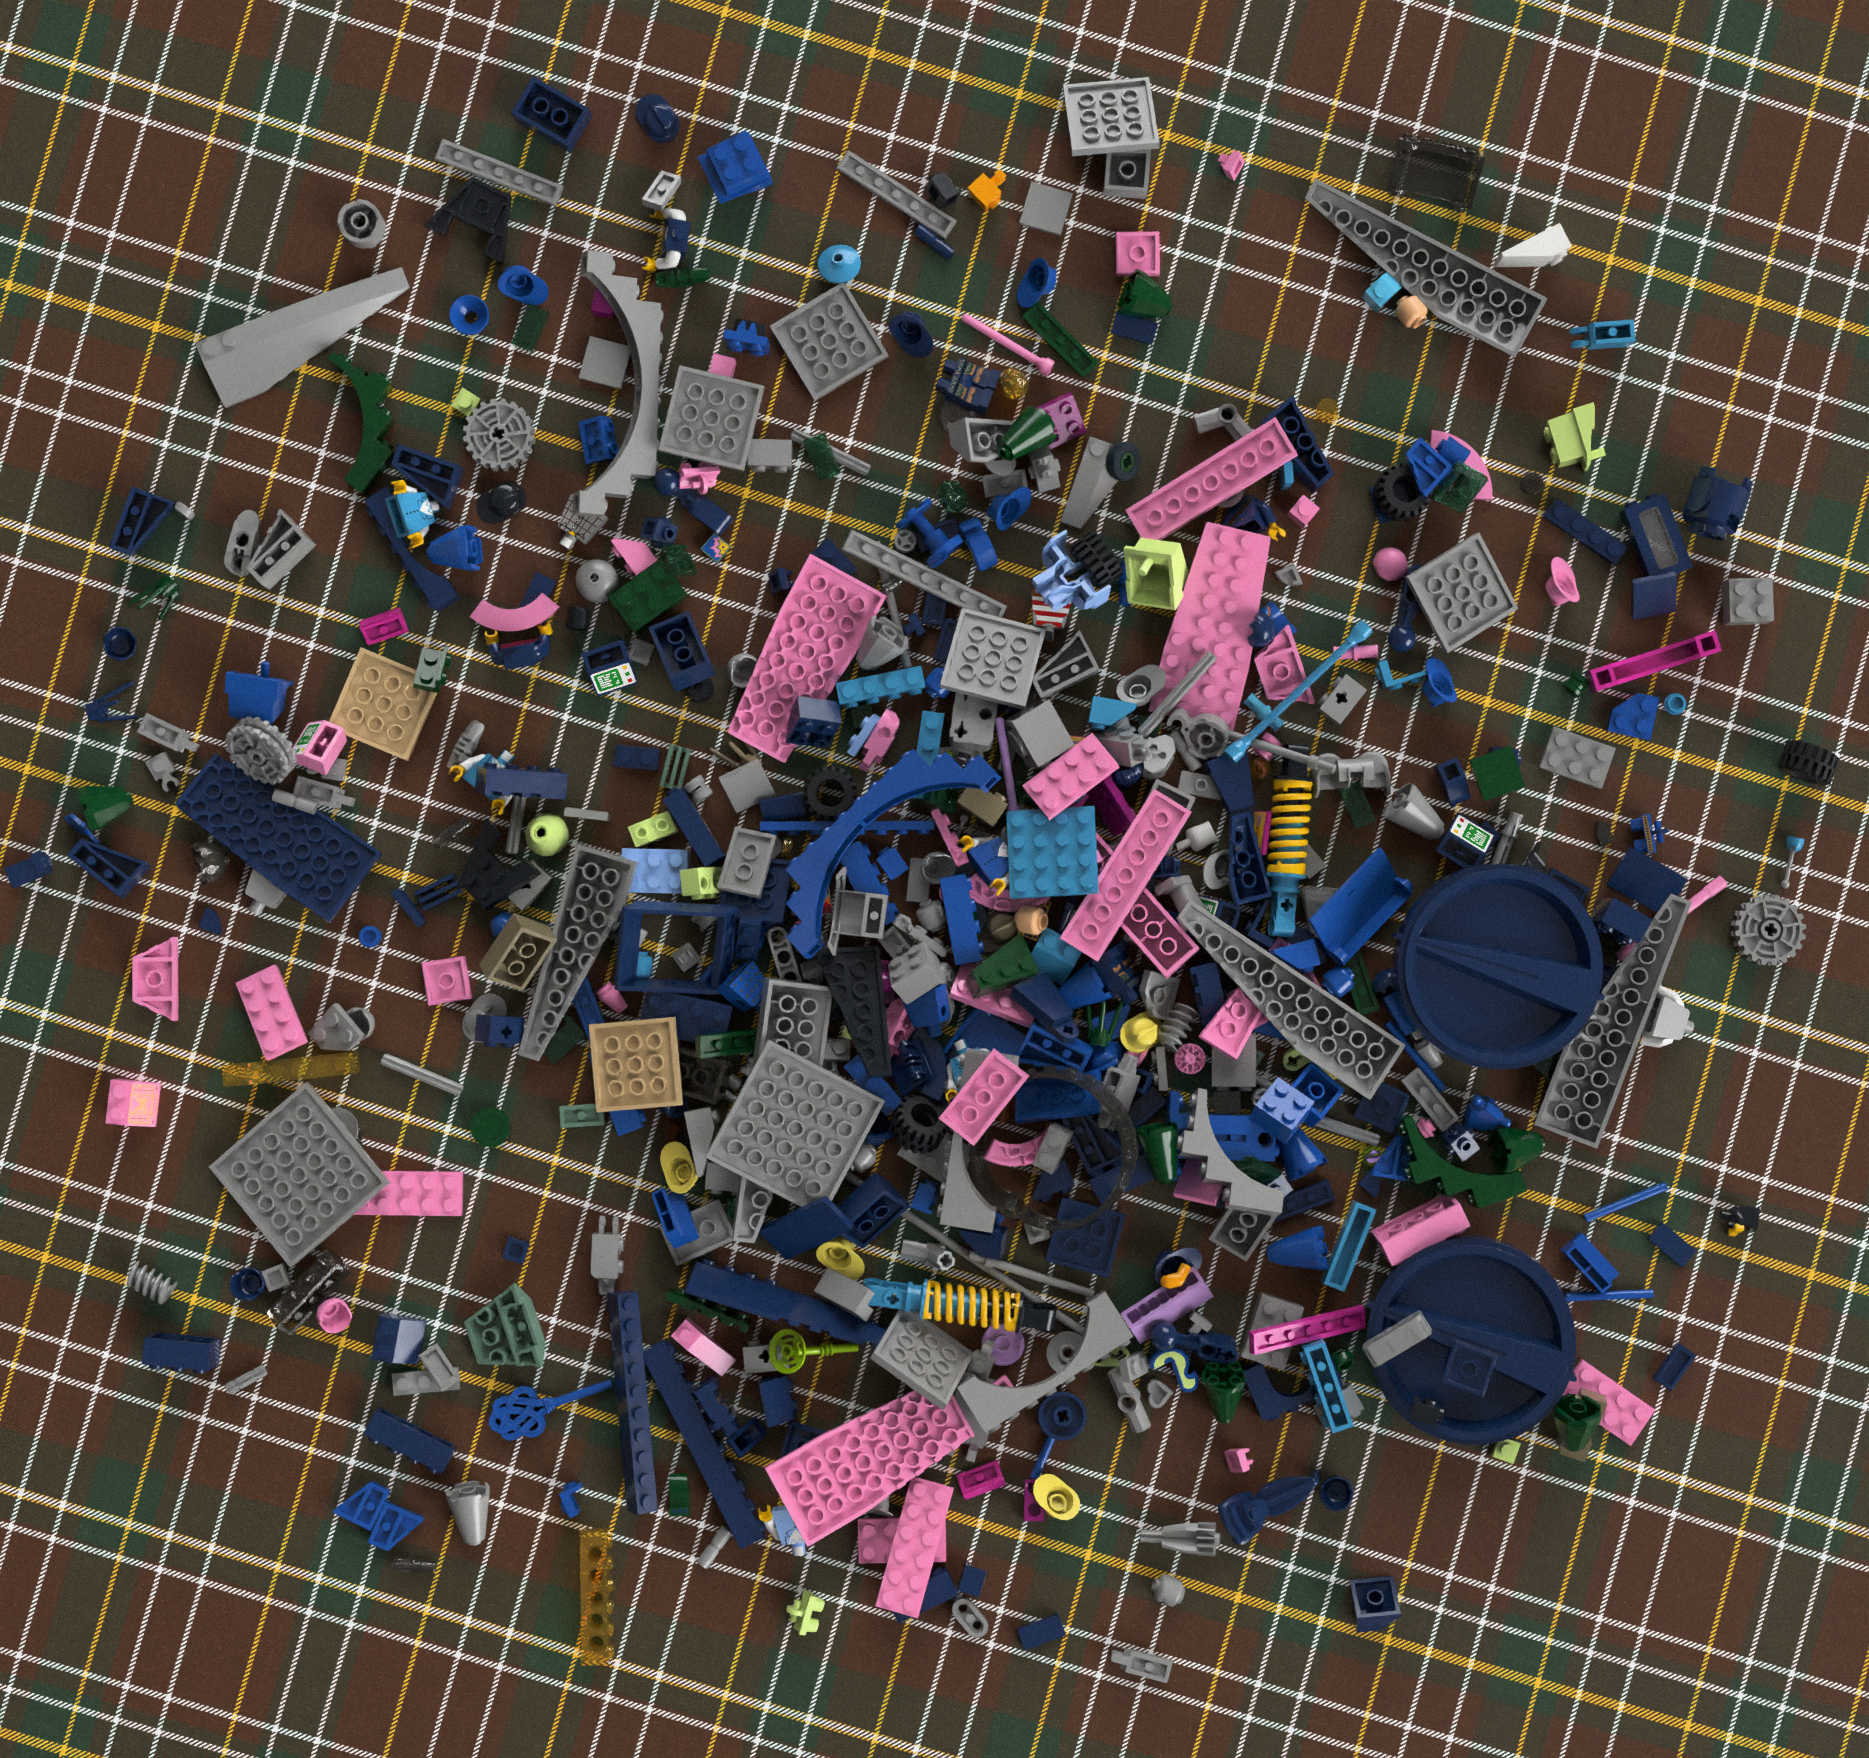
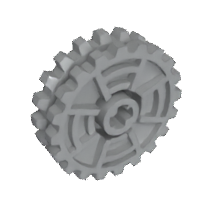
(483, 428)
(260, 750)
(1777, 916)

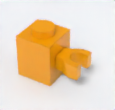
(986, 190)

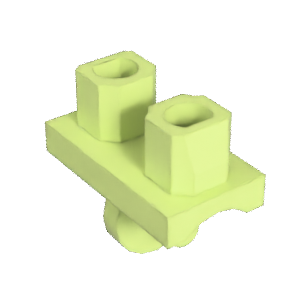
(802, 1612)

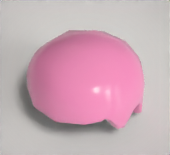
(1390, 564)
(334, 1315)

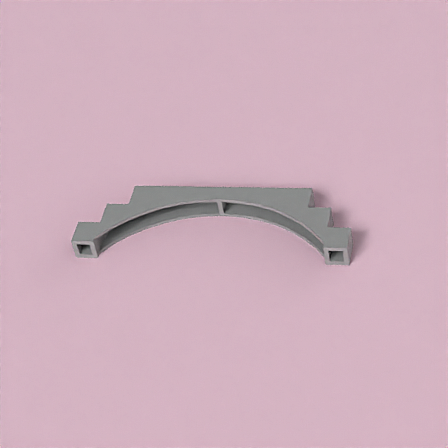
(642, 330)

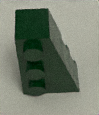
(1002, 969)

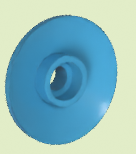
(842, 270)

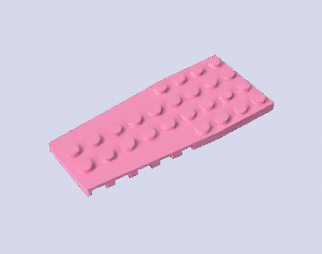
(1215, 617)
(804, 652)
(864, 1461)

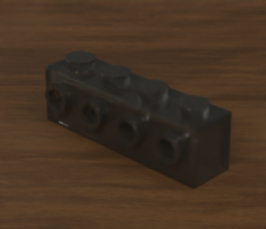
(308, 1292)

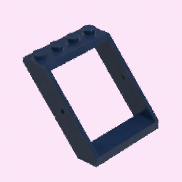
(629, 943)

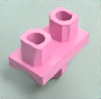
(700, 477)

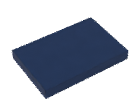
(1645, 879)

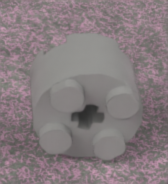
(359, 212)

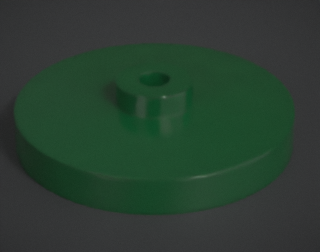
(490, 1127)

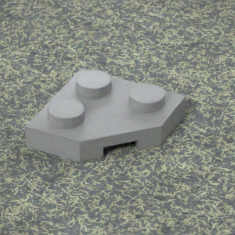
(1158, 993)
(336, 1030)

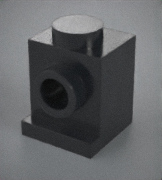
(942, 190)
(1426, 1411)

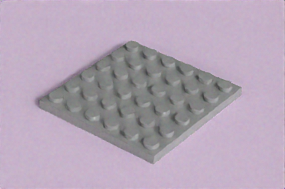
(794, 1127)
(299, 1174)

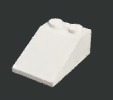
(1538, 250)

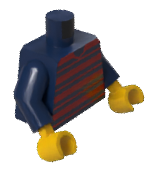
(522, 652)

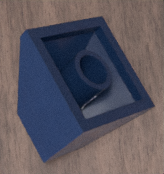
(1374, 1603)

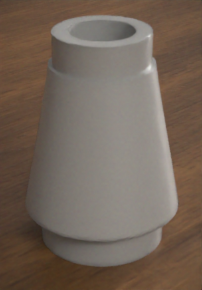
(1428, 1053)

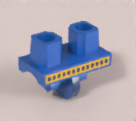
(1644, 823)

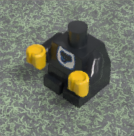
(1740, 1219)

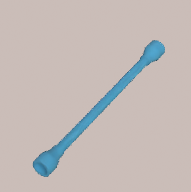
(1237, 749)

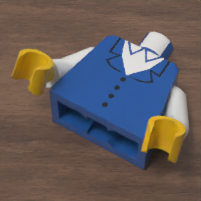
(989, 859)

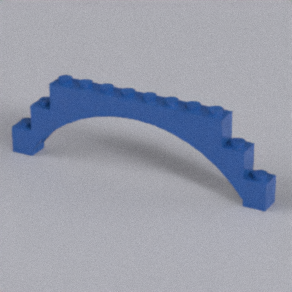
(819, 860)

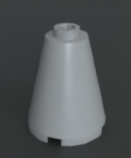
(1414, 813)
(470, 1510)

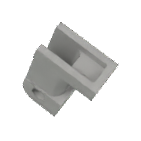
(1180, 891)

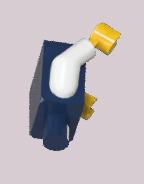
(673, 240)

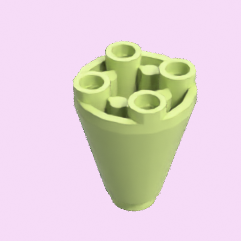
(555, 835)

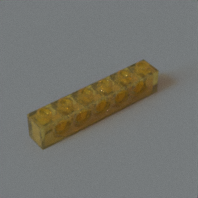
(591, 1653)

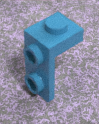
(1383, 674)

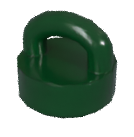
(1342, 1359)

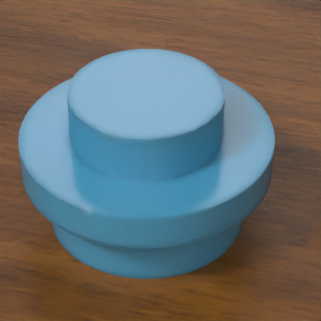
(1674, 704)

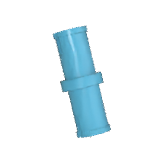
(1262, 711)

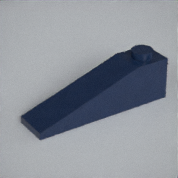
(1246, 867)

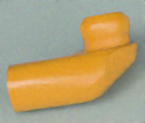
(1176, 1279)

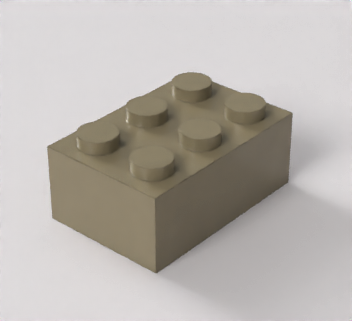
(517, 952)

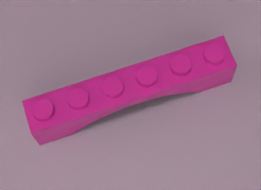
(1653, 661)

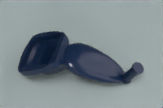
(1246, 1513)

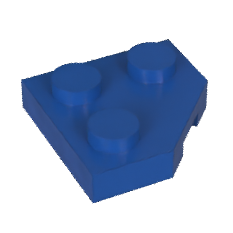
(1634, 717)

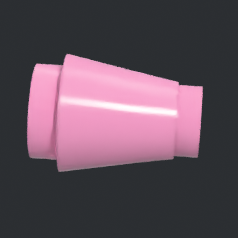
(612, 997)

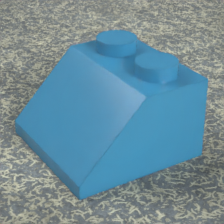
(1107, 712)
(1054, 956)

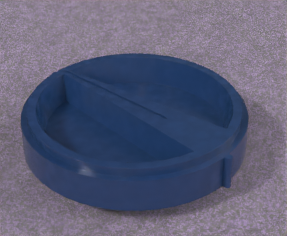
(1498, 966)
(1489, 1299)

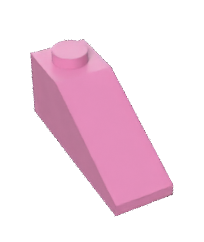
(703, 1346)

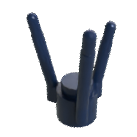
(99, 708)

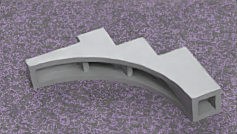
(1200, 1143)

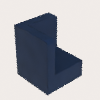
(971, 1580)

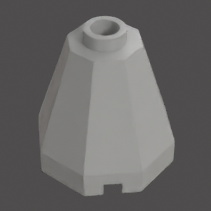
(880, 643)
(1313, 899)

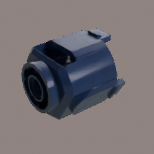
(1715, 505)

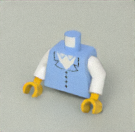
(783, 1528)

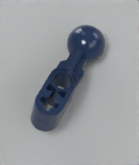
(698, 505)
(1402, 637)
(1218, 1347)

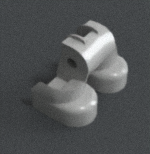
(1369, 766)

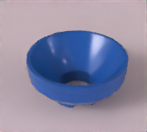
(462, 307)

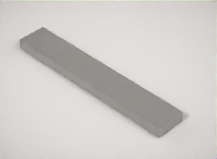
(499, 172)
(896, 195)

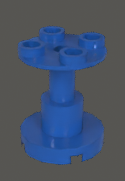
(935, 539)

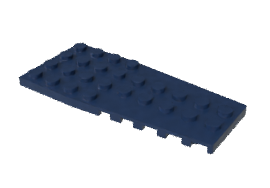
(292, 849)

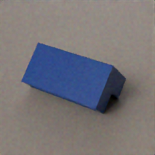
(675, 1217)
(1589, 1262)

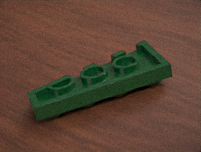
(726, 1317)

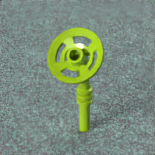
(795, 1351)

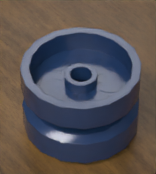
(1074, 1417)

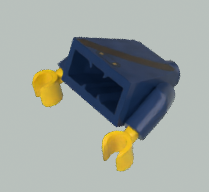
(1253, 517)

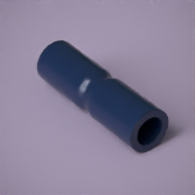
(936, 243)

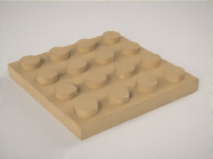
(382, 705)
(635, 1064)

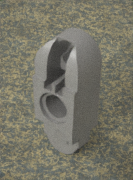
(248, 525)

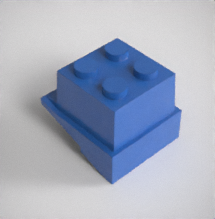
(735, 167)
(256, 694)

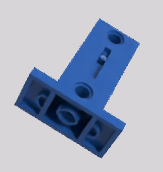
(1233, 1133)

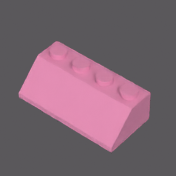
(1420, 1228)

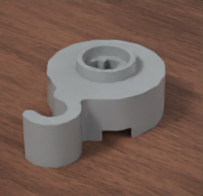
(1195, 730)

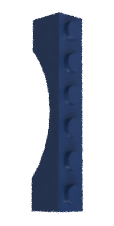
(437, 588)

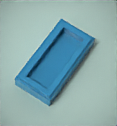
(1286, 475)

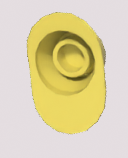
(1140, 1032)
(678, 1167)
(840, 1257)
(1056, 1497)

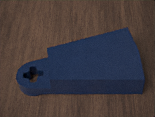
(1232, 784)
(1047, 1005)

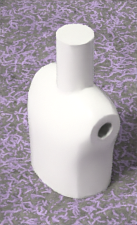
(1198, 837)

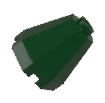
(1143, 297)
(103, 804)
(1514, 1147)
(1576, 1420)

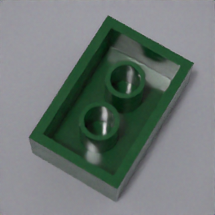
(648, 597)

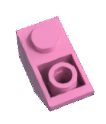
(635, 554)

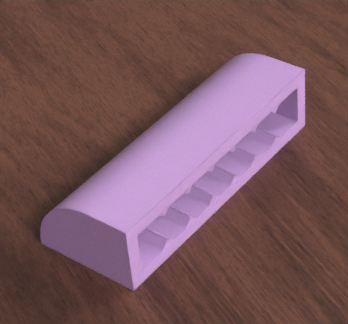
(1166, 1305)

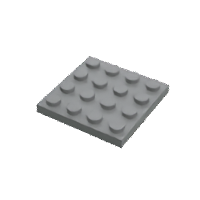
(1110, 116)
(829, 341)
(711, 418)
(1461, 592)
(992, 658)
(922, 1357)

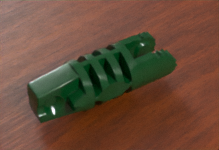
(682, 277)

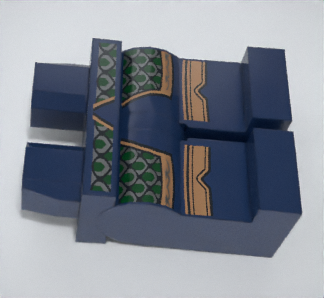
(969, 386)
(1119, 972)
(717, 1406)

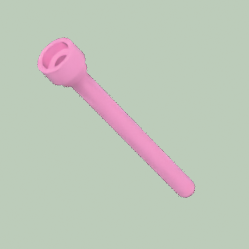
(1043, 364)

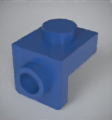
(568, 1503)

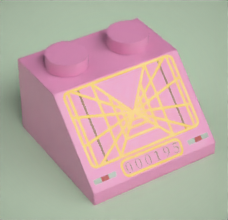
(133, 1103)

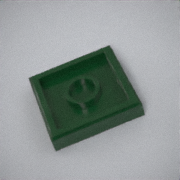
(1497, 773)

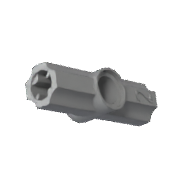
(1134, 1410)

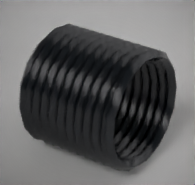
(578, 618)

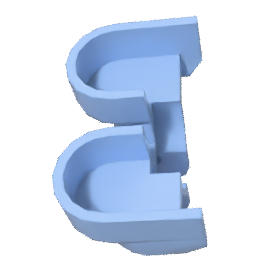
(1054, 586)

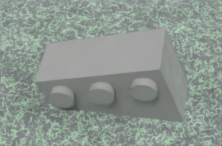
(280, 551)
(1066, 668)

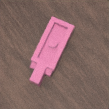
(950, 838)

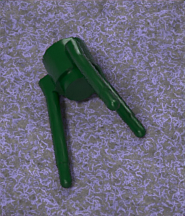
(166, 587)
(1100, 1035)

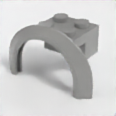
(856, 913)

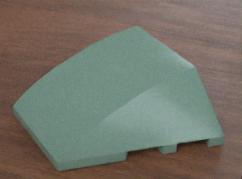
(507, 1331)

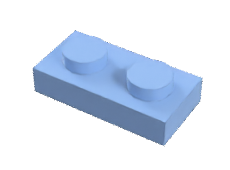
(858, 741)

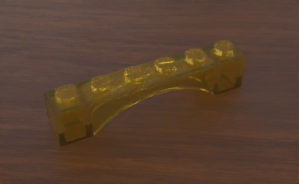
(290, 1069)

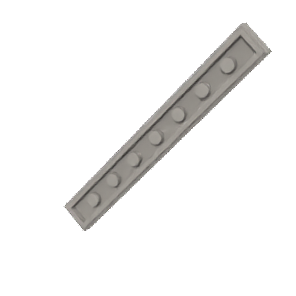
(920, 575)

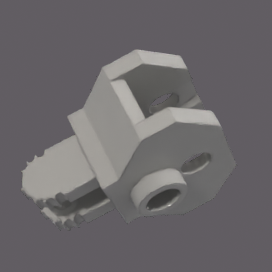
(1044, 469)
(1163, 755)

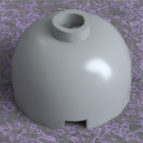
(604, 585)

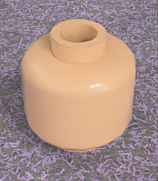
(1411, 311)
(1031, 920)

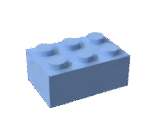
(657, 869)

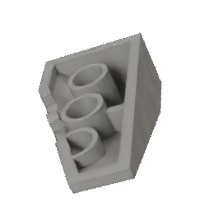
(977, 438)
(1090, 484)

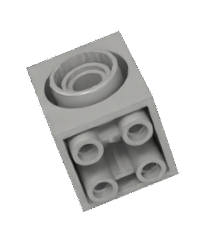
(1038, 734)

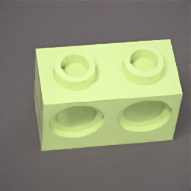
(653, 829)
(700, 882)

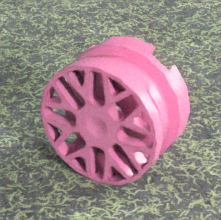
(1189, 1058)

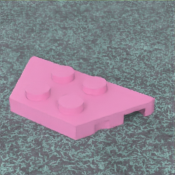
(1282, 668)
(157, 978)

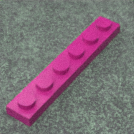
(1307, 1329)

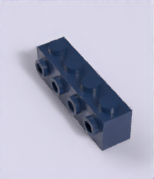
(410, 1440)

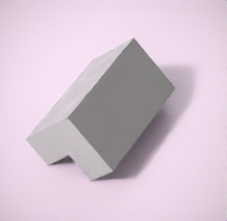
(845, 1294)

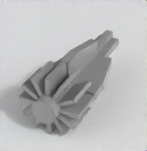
(1190, 1538)

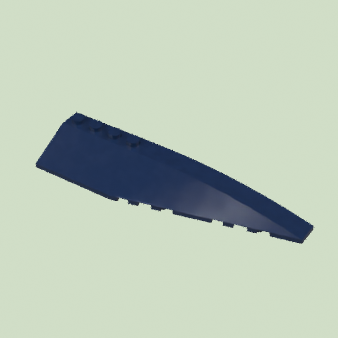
(777, 1302)

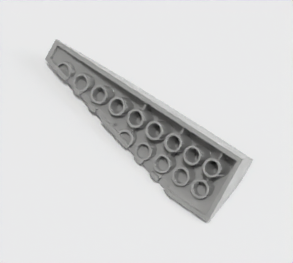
(268, 348)
(588, 909)

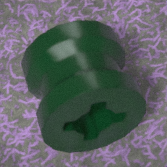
(1575, 684)

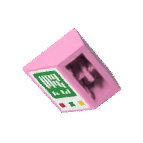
(319, 745)

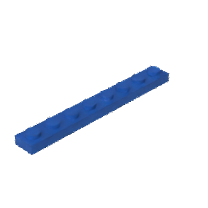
(878, 827)

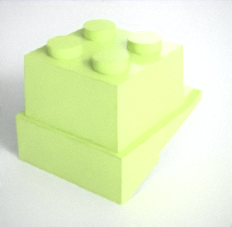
(1572, 437)
(1155, 573)

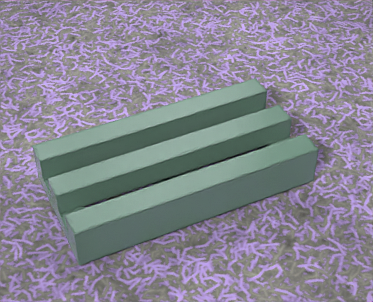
(667, 765)

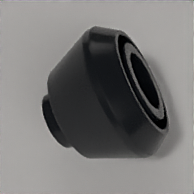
(700, 695)

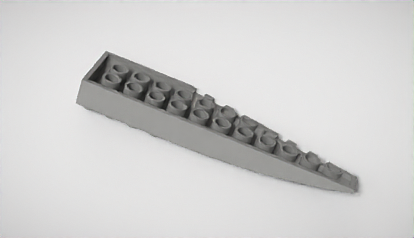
(1440, 277)
(1298, 1008)
(797, 1019)
(1600, 1055)

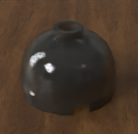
(209, 862)

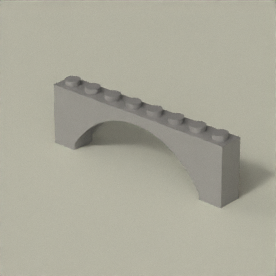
(962, 1202)
(1101, 1335)

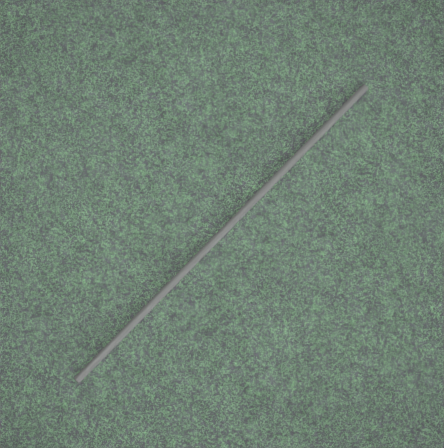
(962, 1251)

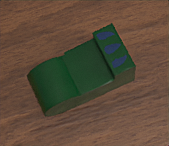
(679, 1495)

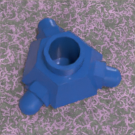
(1484, 1114)

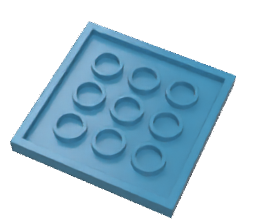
(1052, 855)

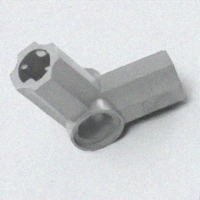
(1212, 420)
(928, 1253)

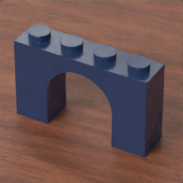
(1272, 1402)

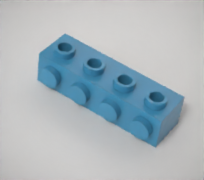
(879, 686)
(1328, 1389)

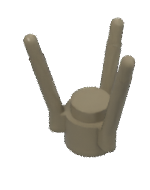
(746, 758)

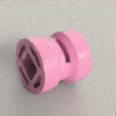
(1264, 754)

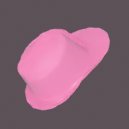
(1561, 585)

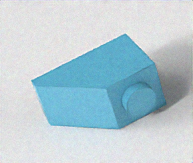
(1381, 291)

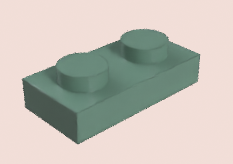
(580, 1116)

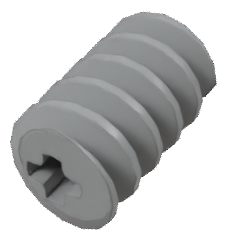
(1176, 1025)
(150, 1284)

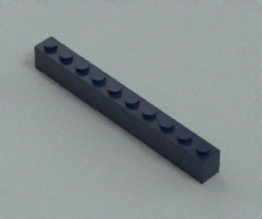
(632, 1401)
(703, 1443)

